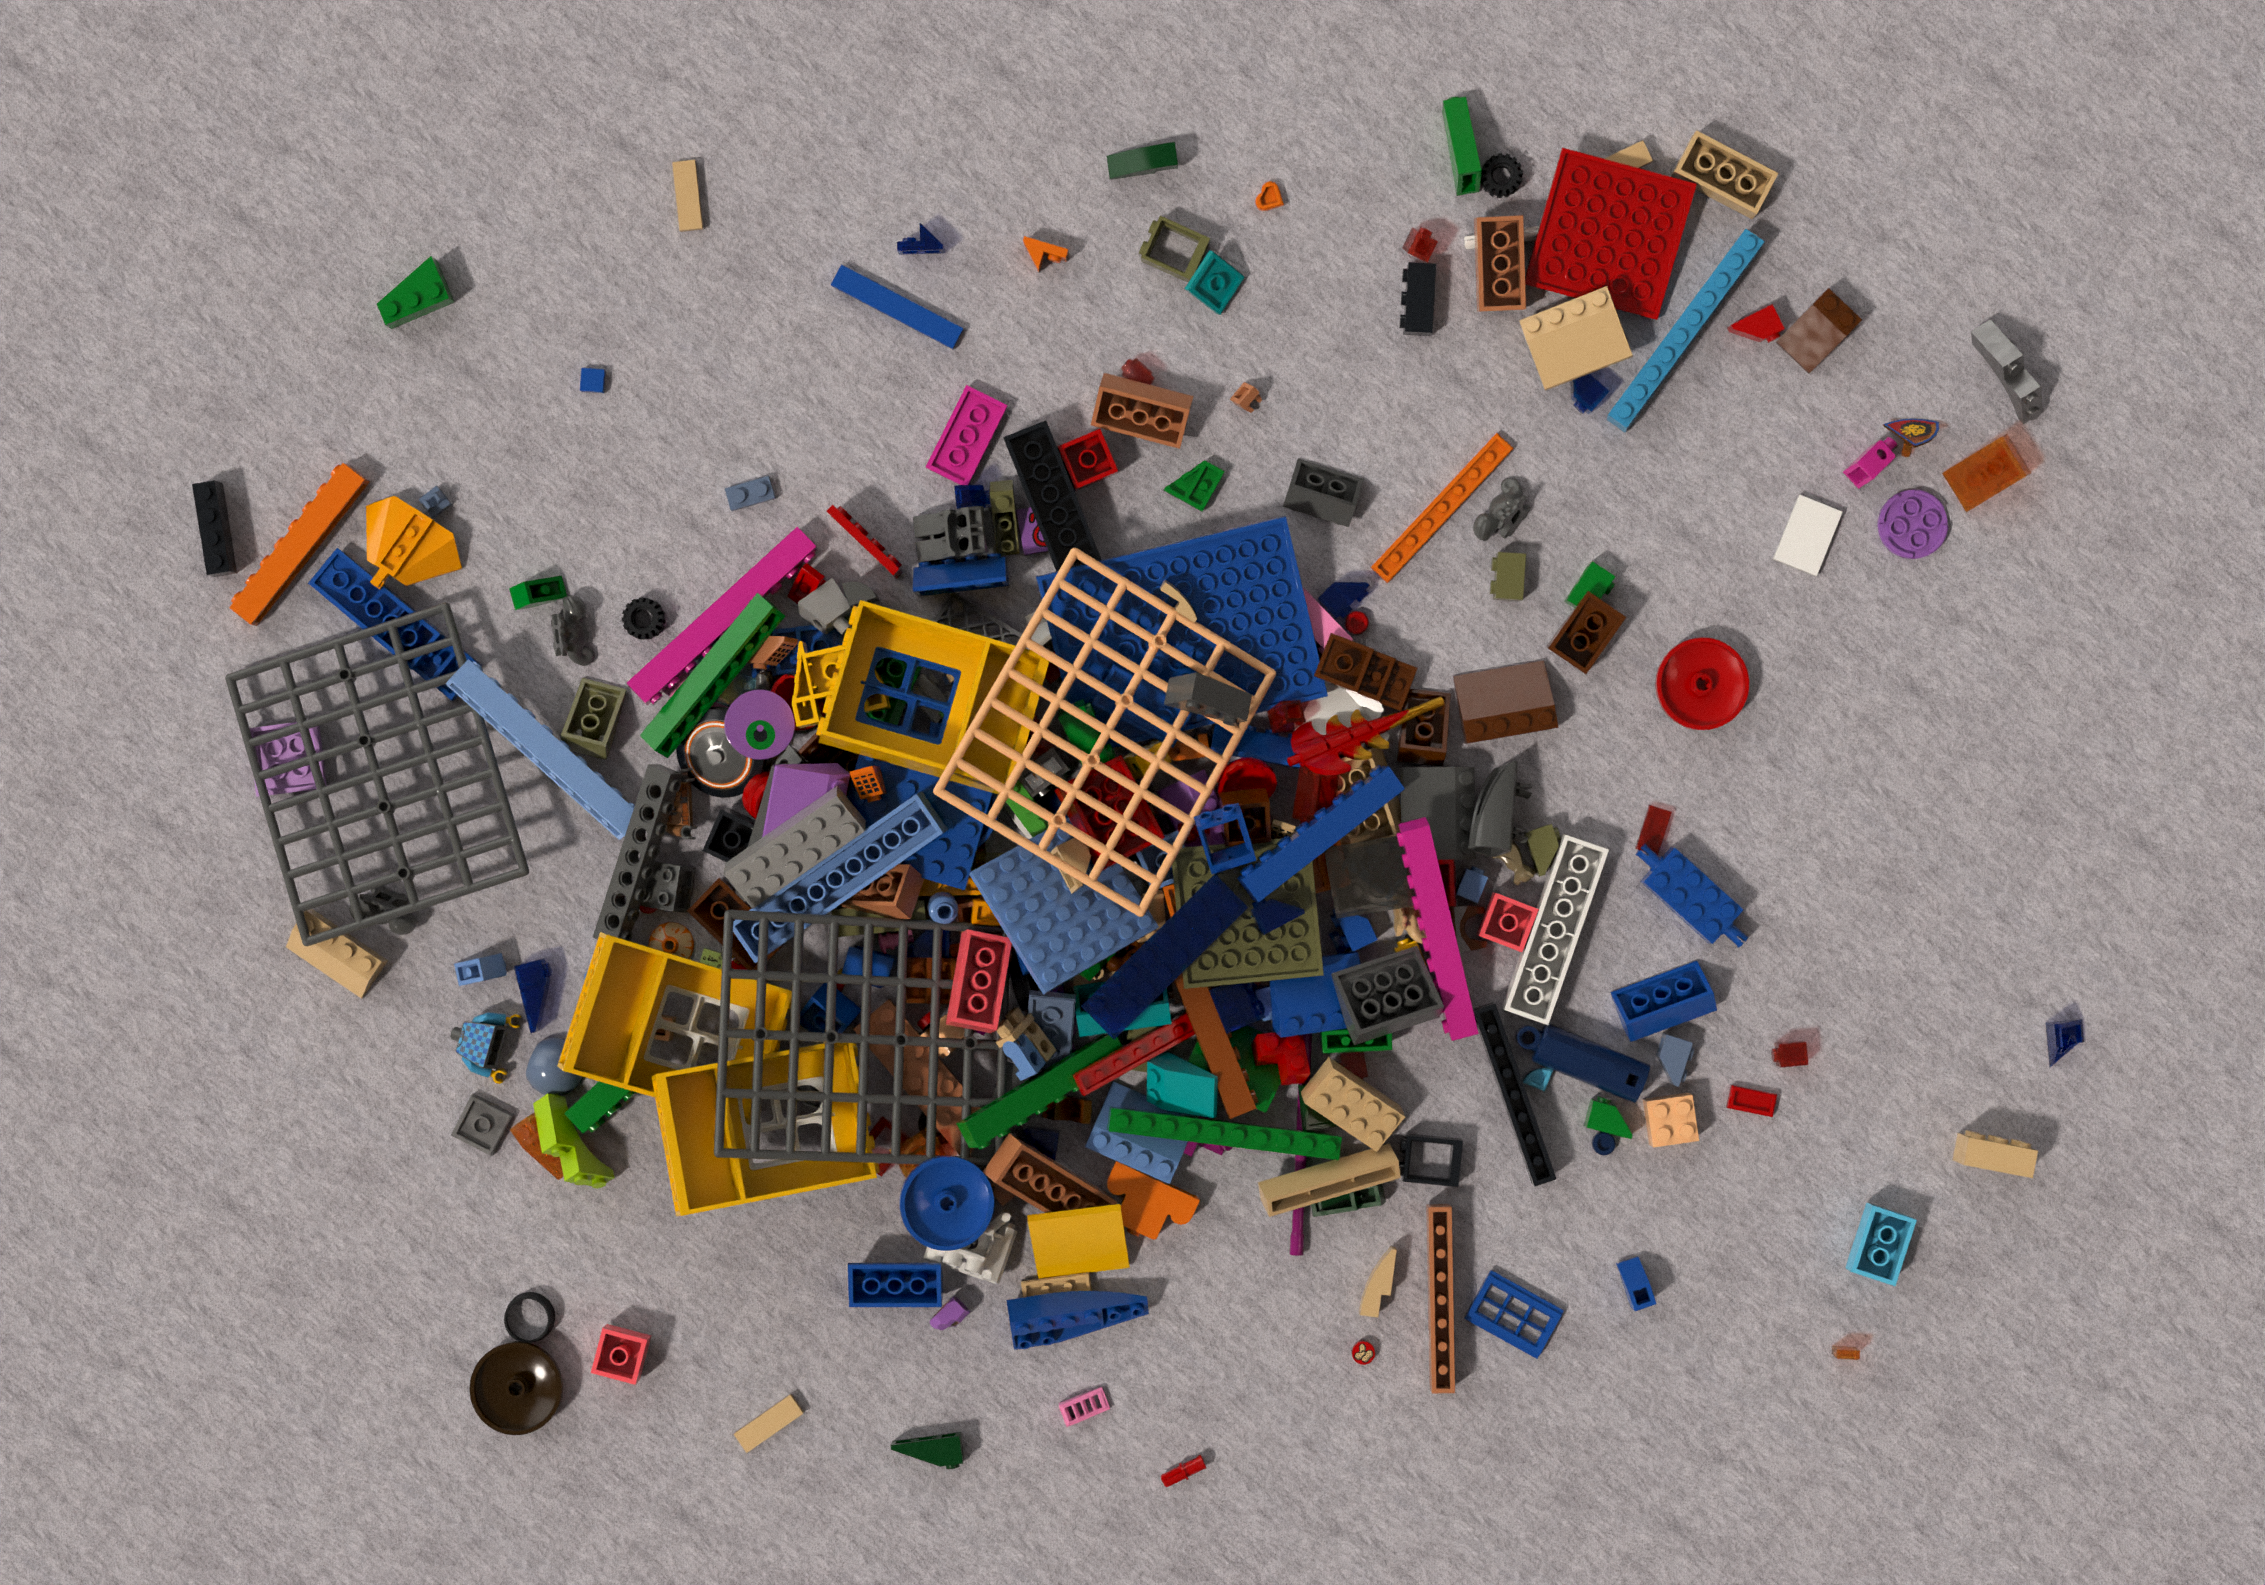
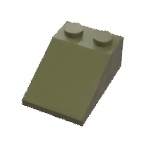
(593, 718)

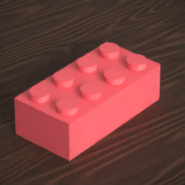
(979, 981)

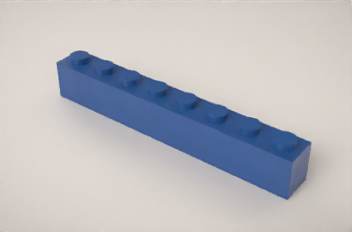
(1320, 833)

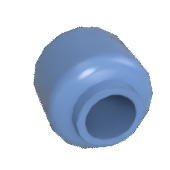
(943, 907)

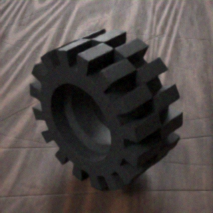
(1501, 189)
(657, 618)

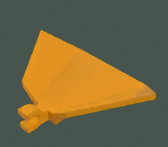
(407, 544)

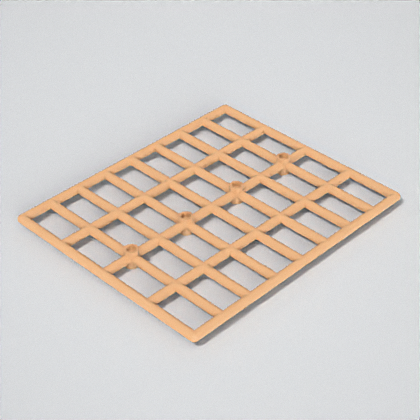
(1092, 760)

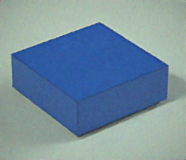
(592, 380)

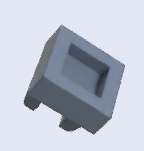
(435, 502)

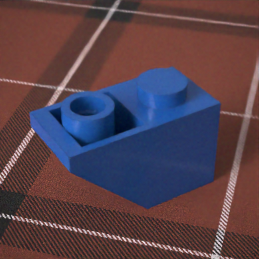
(1356, 931)
(1636, 1284)

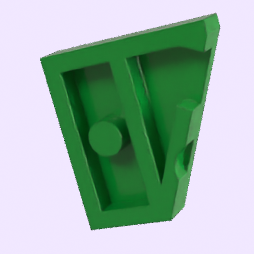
(1196, 485)

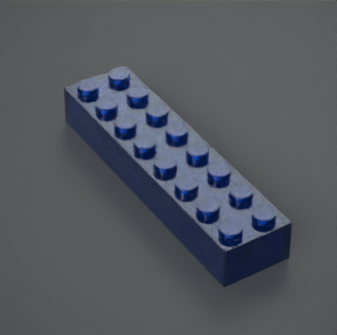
(1165, 956)

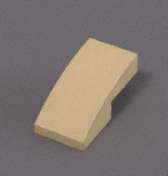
(1183, 605)

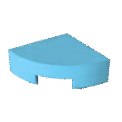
(1538, 1078)

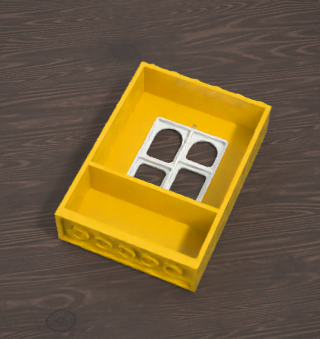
(624, 1008)
(687, 1127)

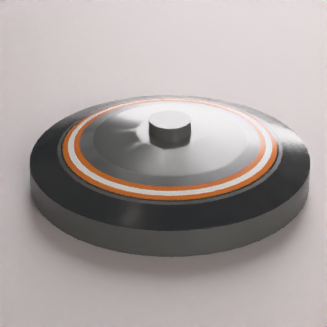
(715, 763)

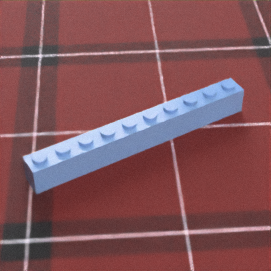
(542, 748)

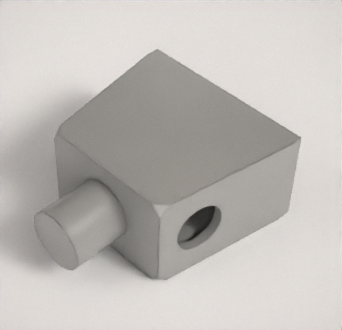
(826, 608)

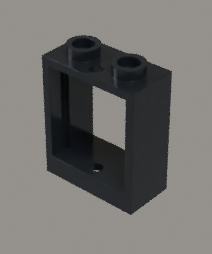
(1454, 1161)

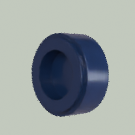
(1603, 1143)

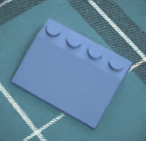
(1144, 1153)

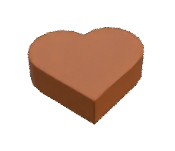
(1269, 197)

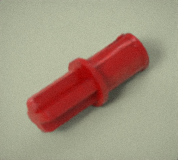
(1183, 1471)

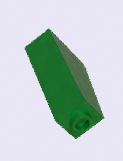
(1461, 146)

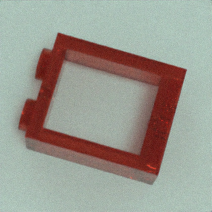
(1313, 793)

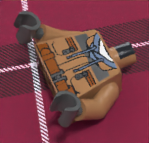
(681, 818)

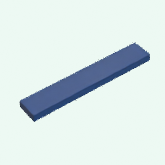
(897, 307)

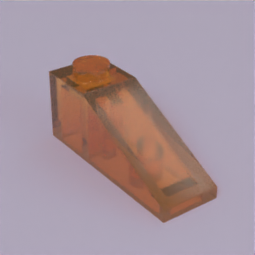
(528, 1137)

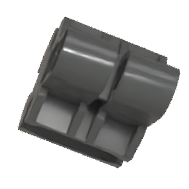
(955, 542)

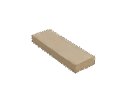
(687, 195)
(1065, 1283)
(768, 1423)

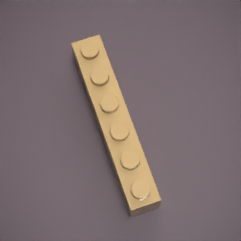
(1329, 1180)

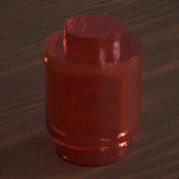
(1137, 371)

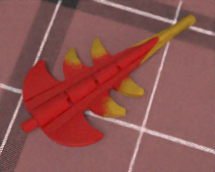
(1322, 752)

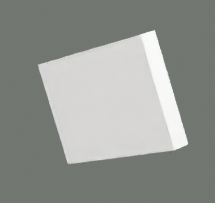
(1807, 535)

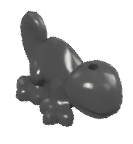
(1504, 512)
(570, 633)
(384, 900)

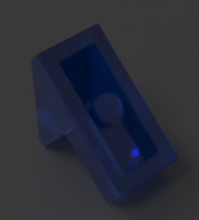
(927, 245)

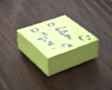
(711, 958)

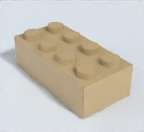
(1725, 174)
(1352, 1104)

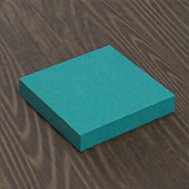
(1214, 282)

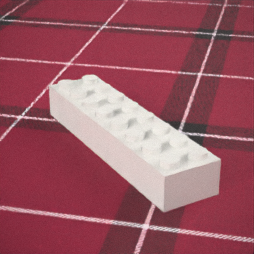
(1555, 929)

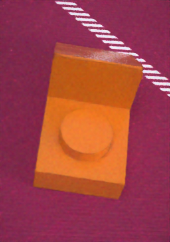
(1038, 249)

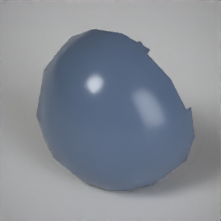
(543, 1070)

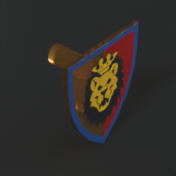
(1913, 432)

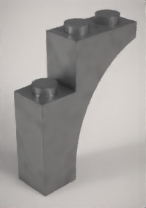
(2009, 367)

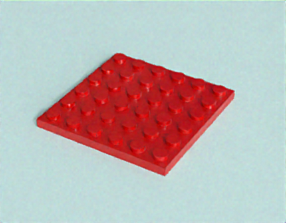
(1610, 230)

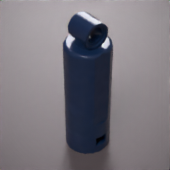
(1586, 1061)

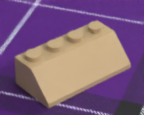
(340, 958)

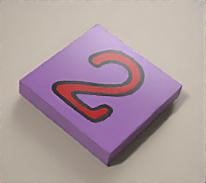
(1030, 533)

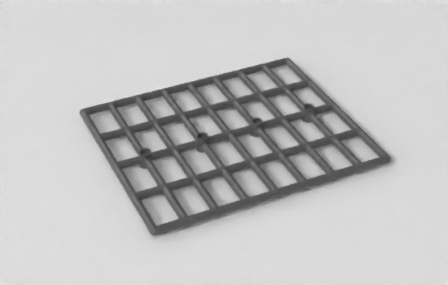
(384, 806)
(830, 1037)

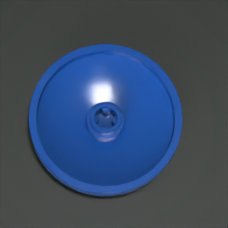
(946, 1203)

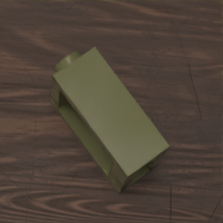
(1155, 230)

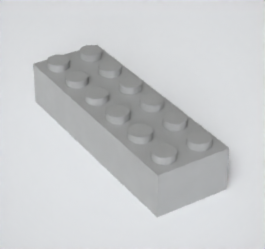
(794, 847)

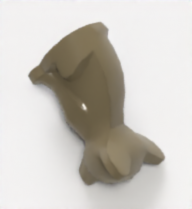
(1514, 862)

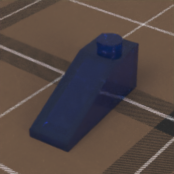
(534, 986)

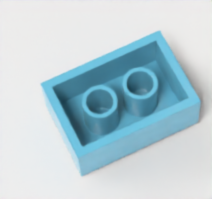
(1880, 1244)

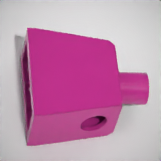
(1871, 462)

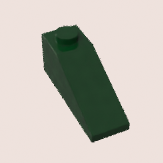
(934, 1449)

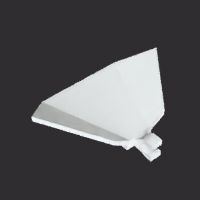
(1343, 704)

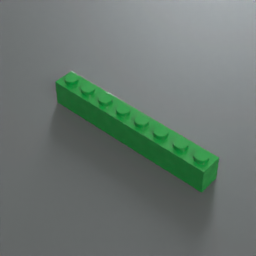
(712, 675)
(1032, 1095)

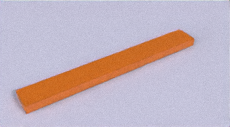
(1441, 508)

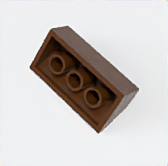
(710, 912)

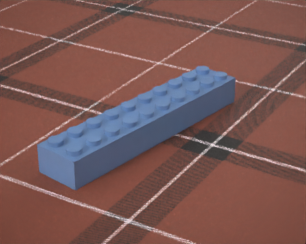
(846, 871)

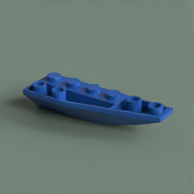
(1069, 1314)

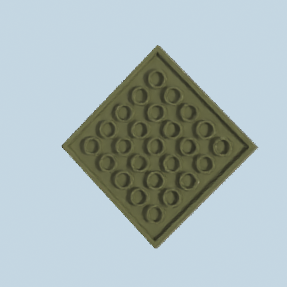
(1241, 950)

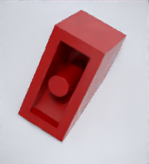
(1759, 326)

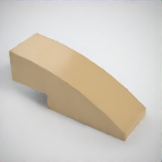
(1378, 1284)

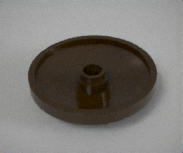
(516, 1388)

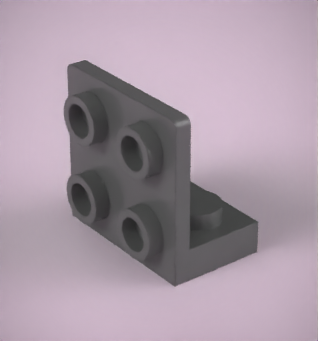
(669, 887)

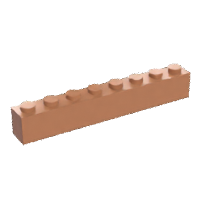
(1440, 1298)

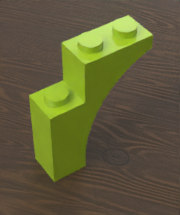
(561, 1140)

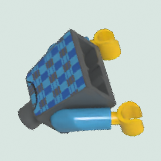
(482, 1043)

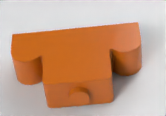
(1149, 1201)

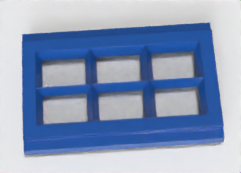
(1513, 1314)

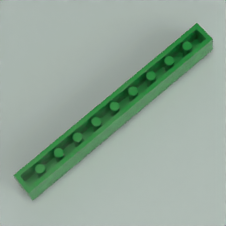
(1224, 1133)

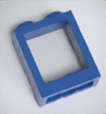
(1232, 856)

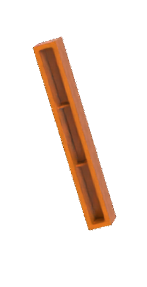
(299, 544)

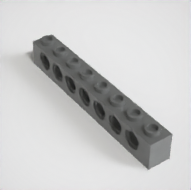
(635, 842)

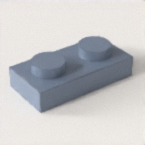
(750, 493)

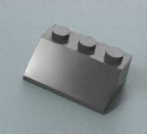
(1323, 492)

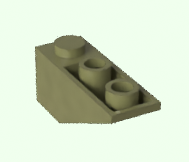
(1004, 517)

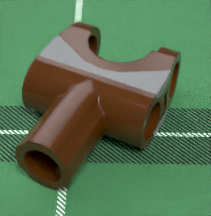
(1459, 916)

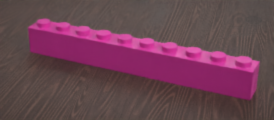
(703, 632)
(1437, 927)

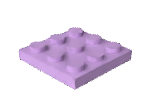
(284, 751)

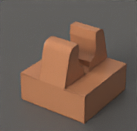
(1245, 395)

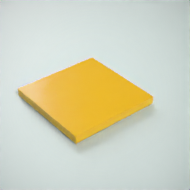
(1078, 1241)

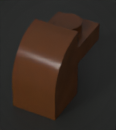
(1070, 1109)

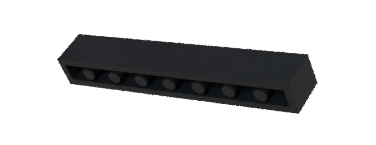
(1513, 1094)

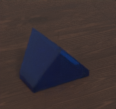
(2063, 1037)

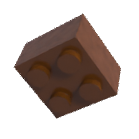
(1256, 813)

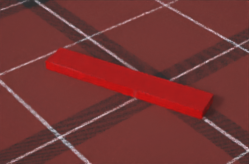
(1133, 1054)

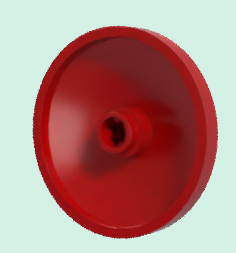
(1702, 683)

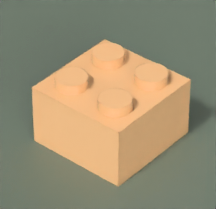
(1670, 1120)

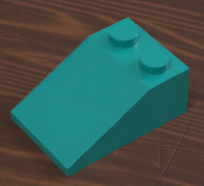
(1181, 1086)

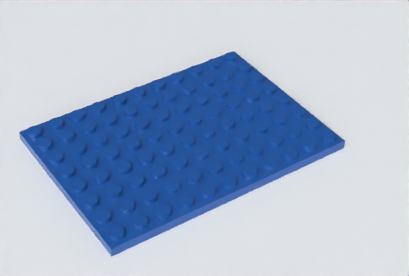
(1240, 587)

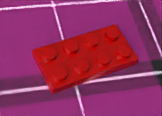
(860, 534)

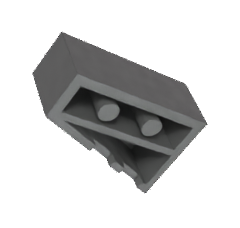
(1208, 698)

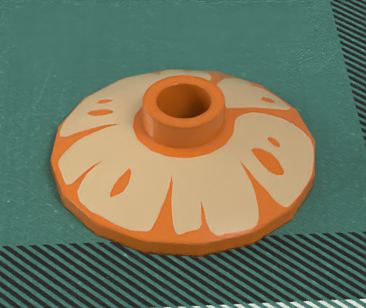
(677, 934)

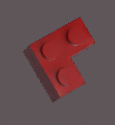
(1286, 1052)

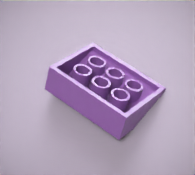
(799, 786)

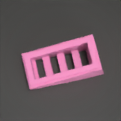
(1081, 1398)

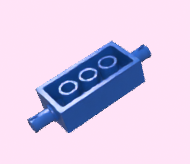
(1691, 895)

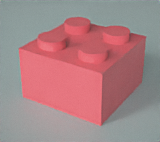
(1507, 922)
(621, 1354)

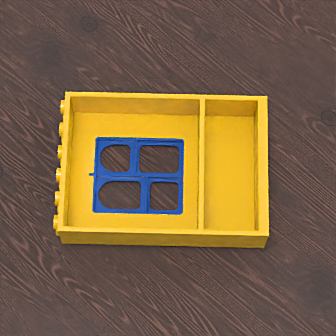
(968, 657)

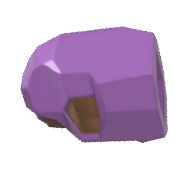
(949, 1314)

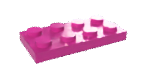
(966, 436)

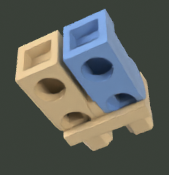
(1024, 1043)

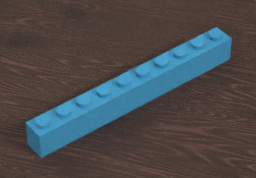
(1685, 330)

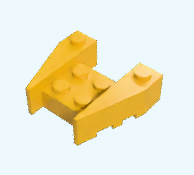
(813, 683)

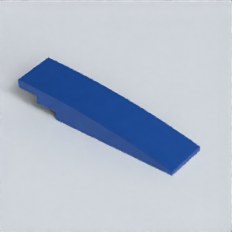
(350, 590)

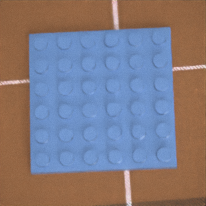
(1048, 925)

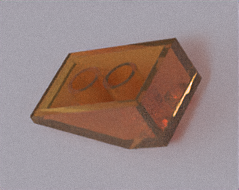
(1986, 473)

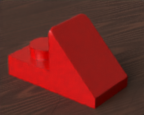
(805, 583)

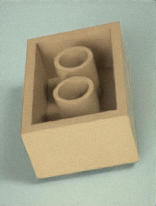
(1995, 1154)

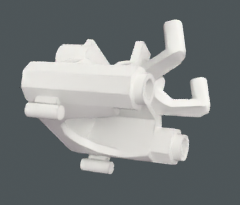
(988, 1258)

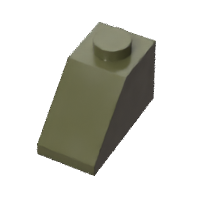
(1542, 846)

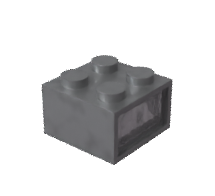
(1037, 785)

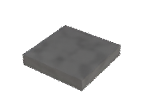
(482, 1124)

